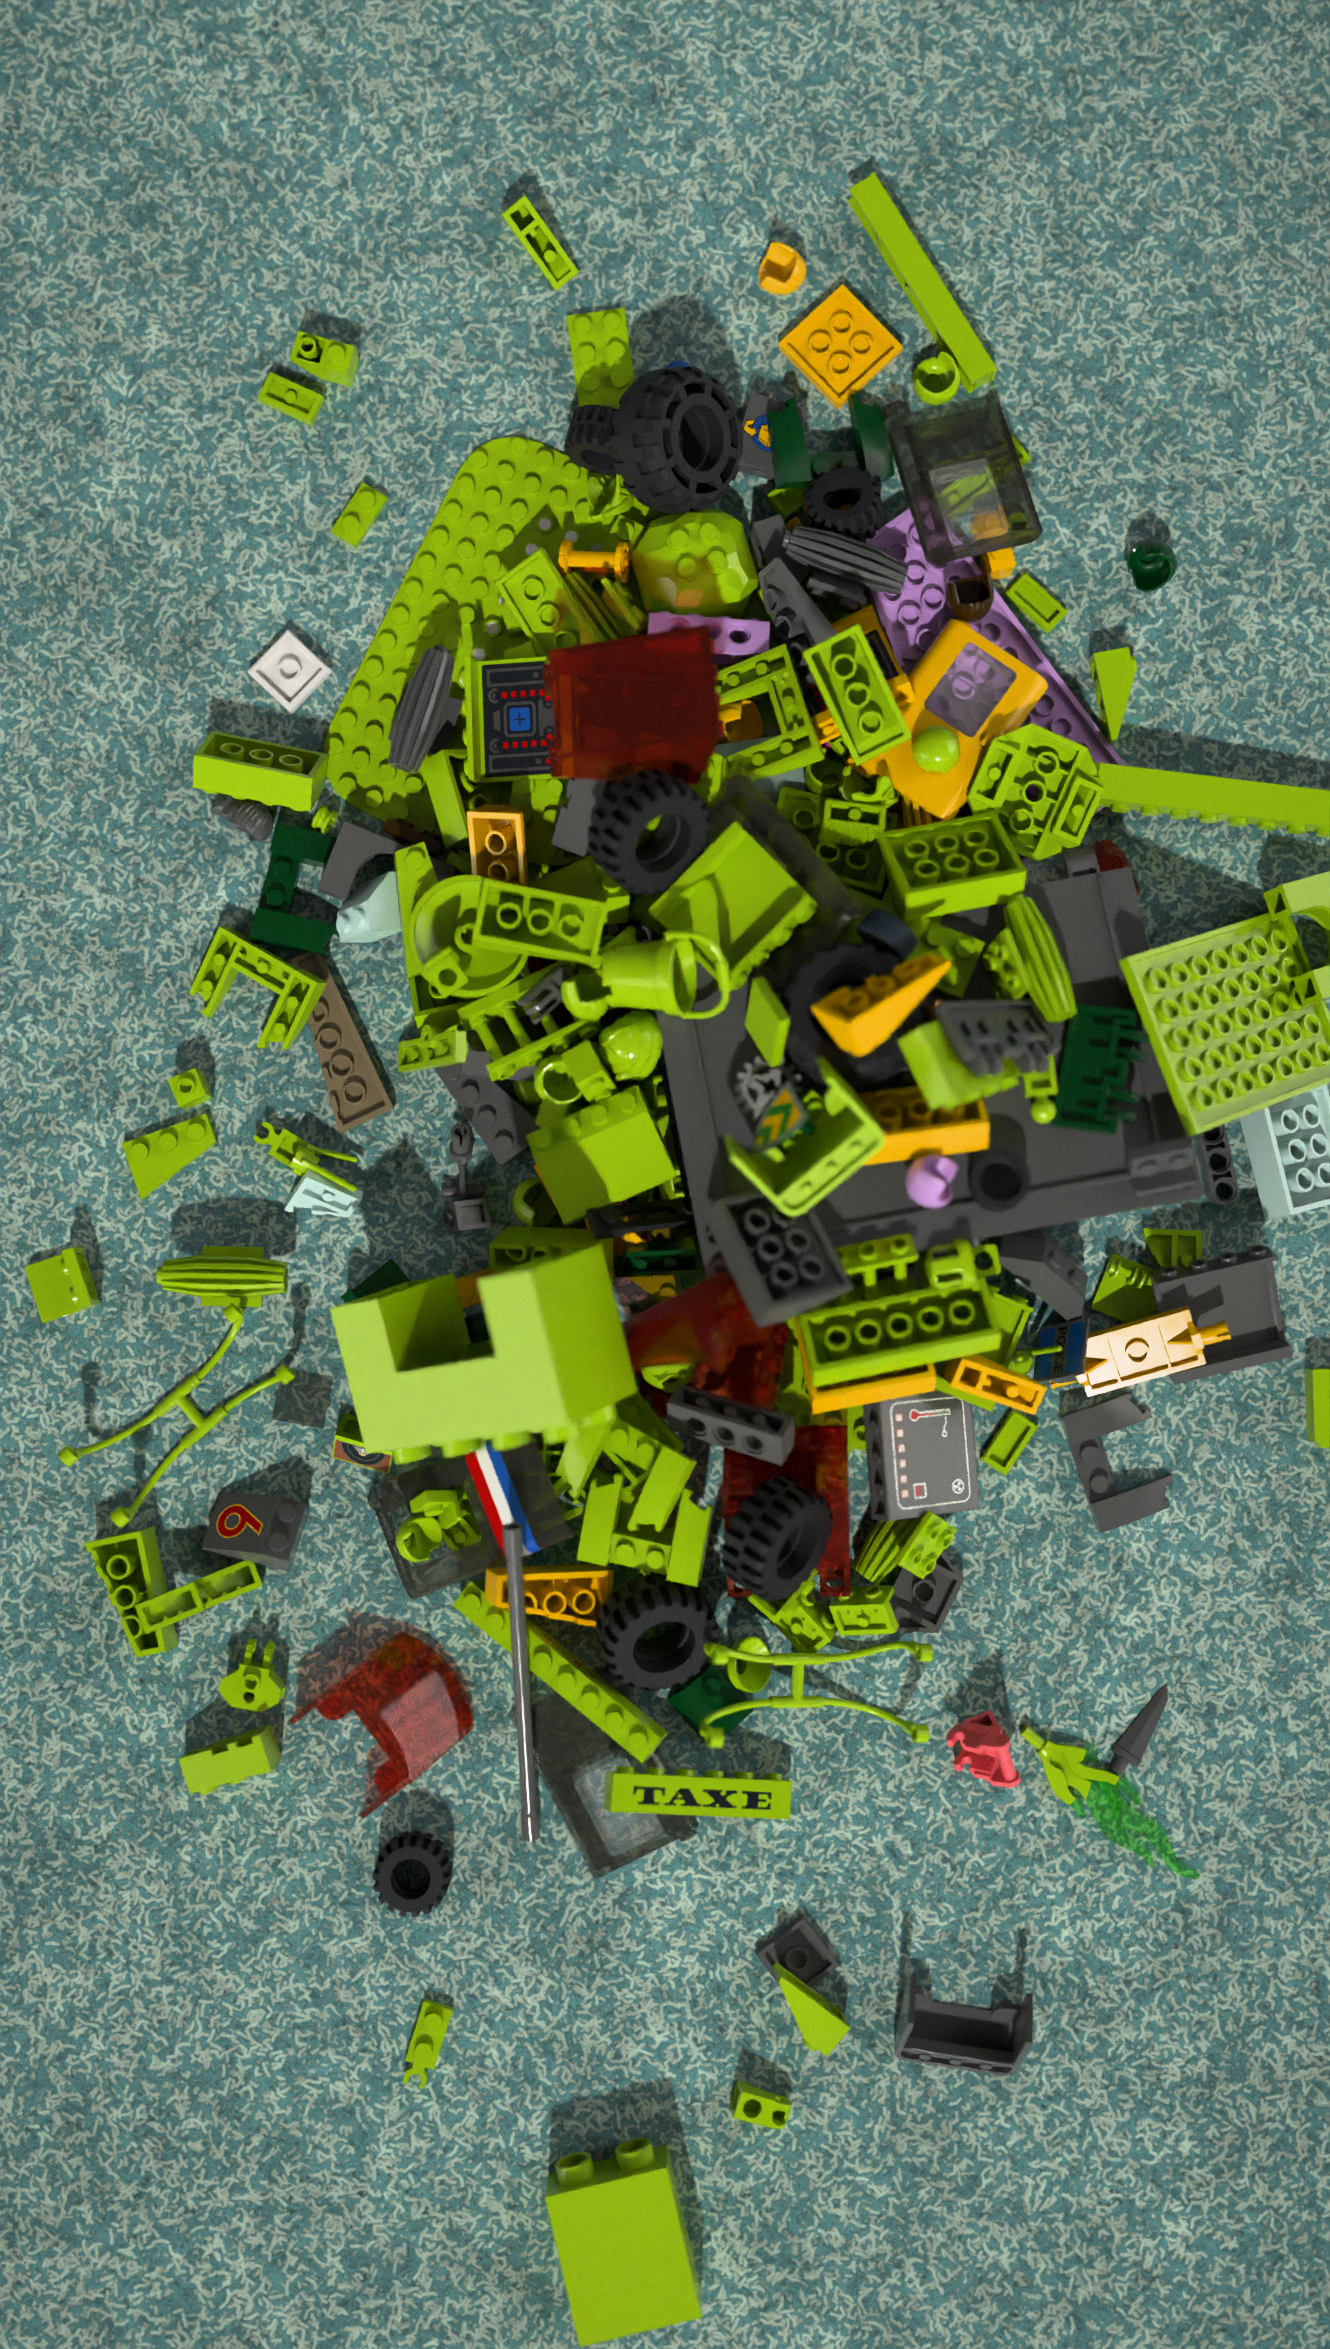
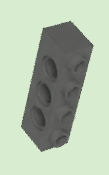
(730, 1423)

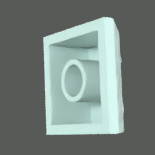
(370, 911)

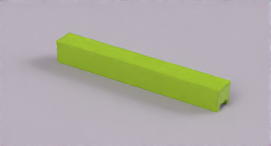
(921, 282)

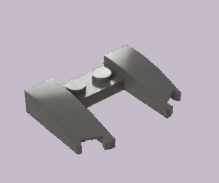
(1107, 1506)

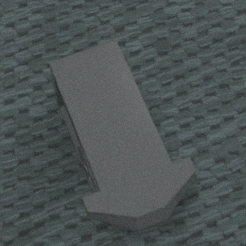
(767, 540)

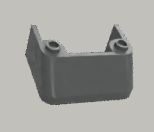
(962, 2035)

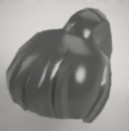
(247, 816)

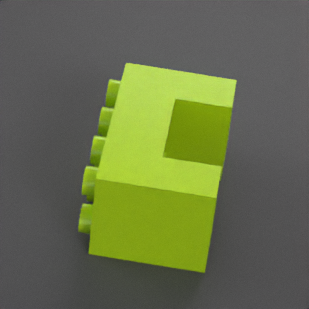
(548, 1369)

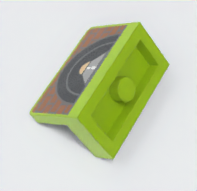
(350, 1447)

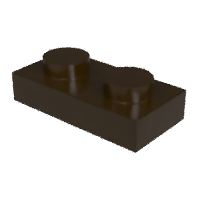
(403, 830)

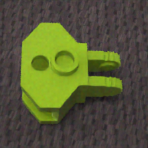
(254, 1678)

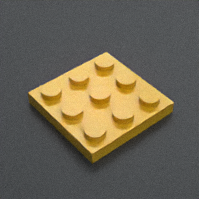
(840, 347)

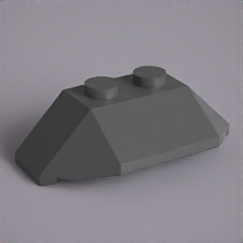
(1046, 1270)

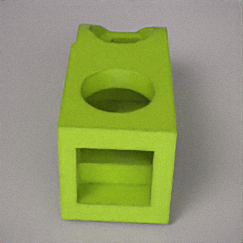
(759, 2106)

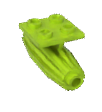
(611, 614)
(1030, 960)
(225, 1276)
(904, 1542)

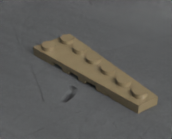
(346, 1064)

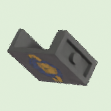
(756, 451)

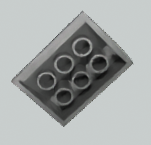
(776, 1258)

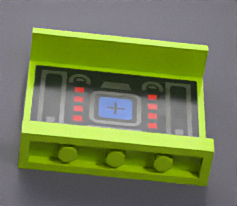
(506, 720)

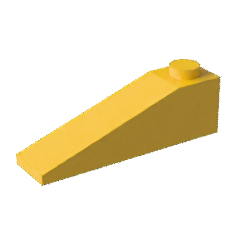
(871, 1012)

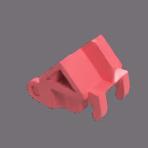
(985, 1749)

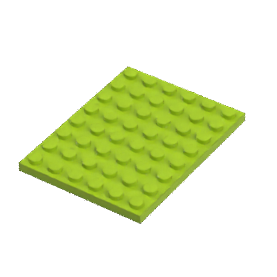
(1231, 1020)

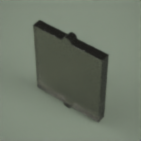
(303, 1401)

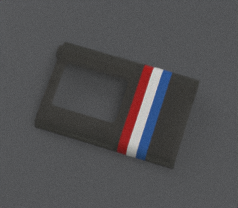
(501, 1490)

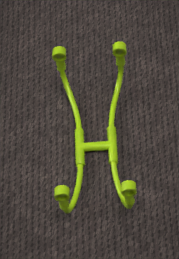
(285, 1374)
(719, 1655)

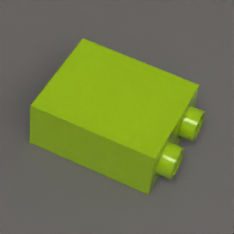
(622, 2242)

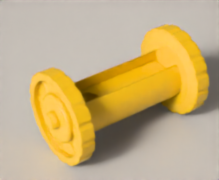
(594, 561)

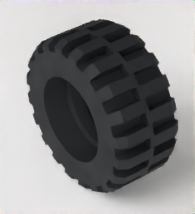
(625, 815)
(776, 1538)
(663, 1658)

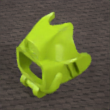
(607, 500)
(857, 790)

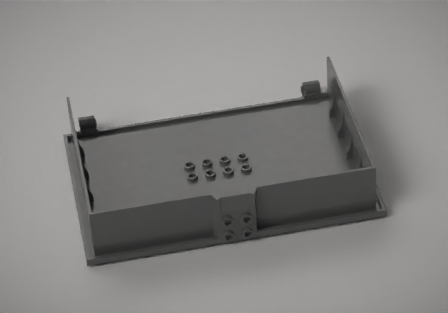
(1070, 1170)

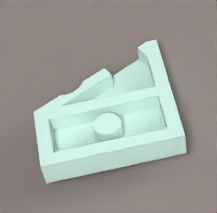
(323, 1196)

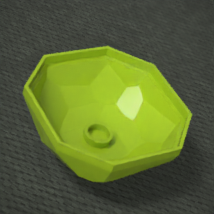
(695, 565)

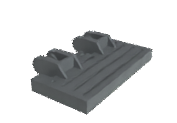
(997, 1030)

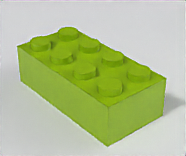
(259, 771)

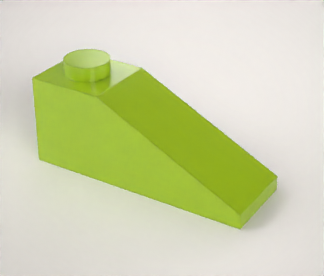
(539, 242)
(1112, 681)
(817, 2018)

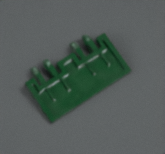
(1093, 1065)

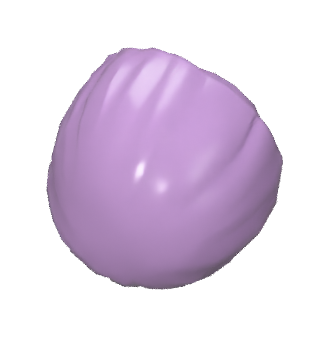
(930, 1180)

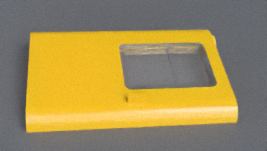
(973, 693)

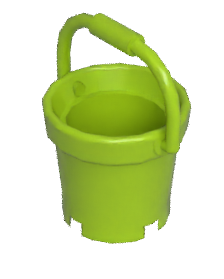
(662, 975)

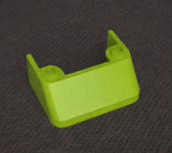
(820, 1160)

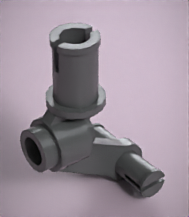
(461, 1152)

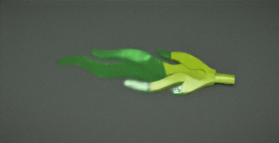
(1099, 1788)

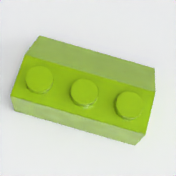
(455, 794)

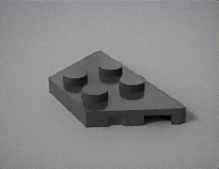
(925, 1603)

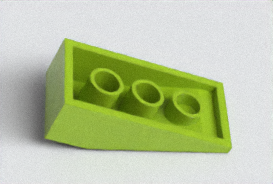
(856, 694)
(538, 923)

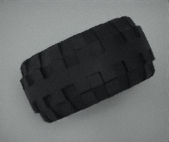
(648, 439)
(817, 978)

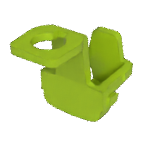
(961, 1263)

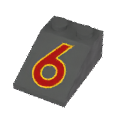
(256, 1528)

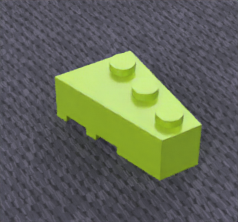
(230, 1760)

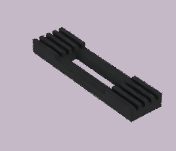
(608, 1220)

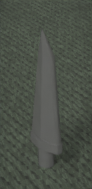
(1137, 1737)

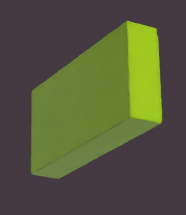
(1036, 603)
(1009, 1442)

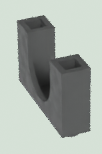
(355, 848)

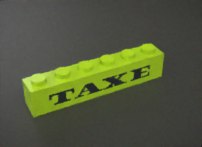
(698, 1794)

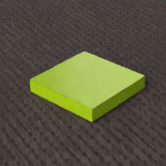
(767, 1021)

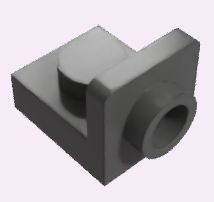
(467, 1215)

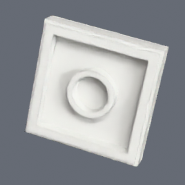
(289, 671)

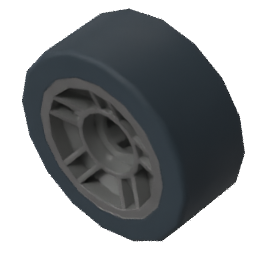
(887, 933)

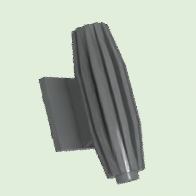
(843, 567)
(425, 712)

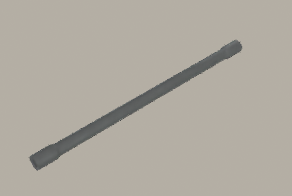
(513, 1550)

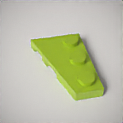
(167, 1151)

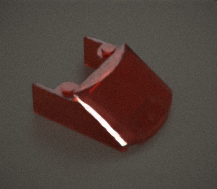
(407, 1704)

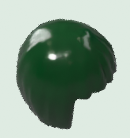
(1151, 564)

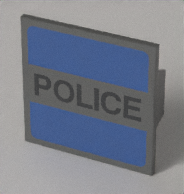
(1068, 1362)

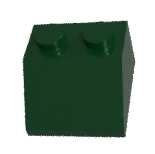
(705, 1694)

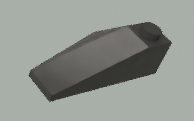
(793, 615)

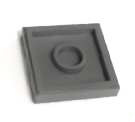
(798, 1951)

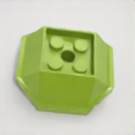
(1065, 782)

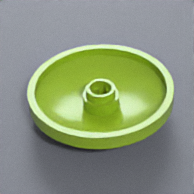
(447, 919)

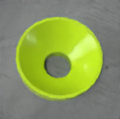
(669, 1376)
(752, 1675)

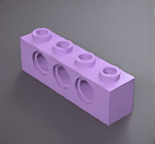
(723, 630)

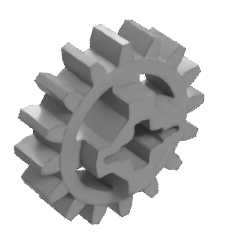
(757, 1084)

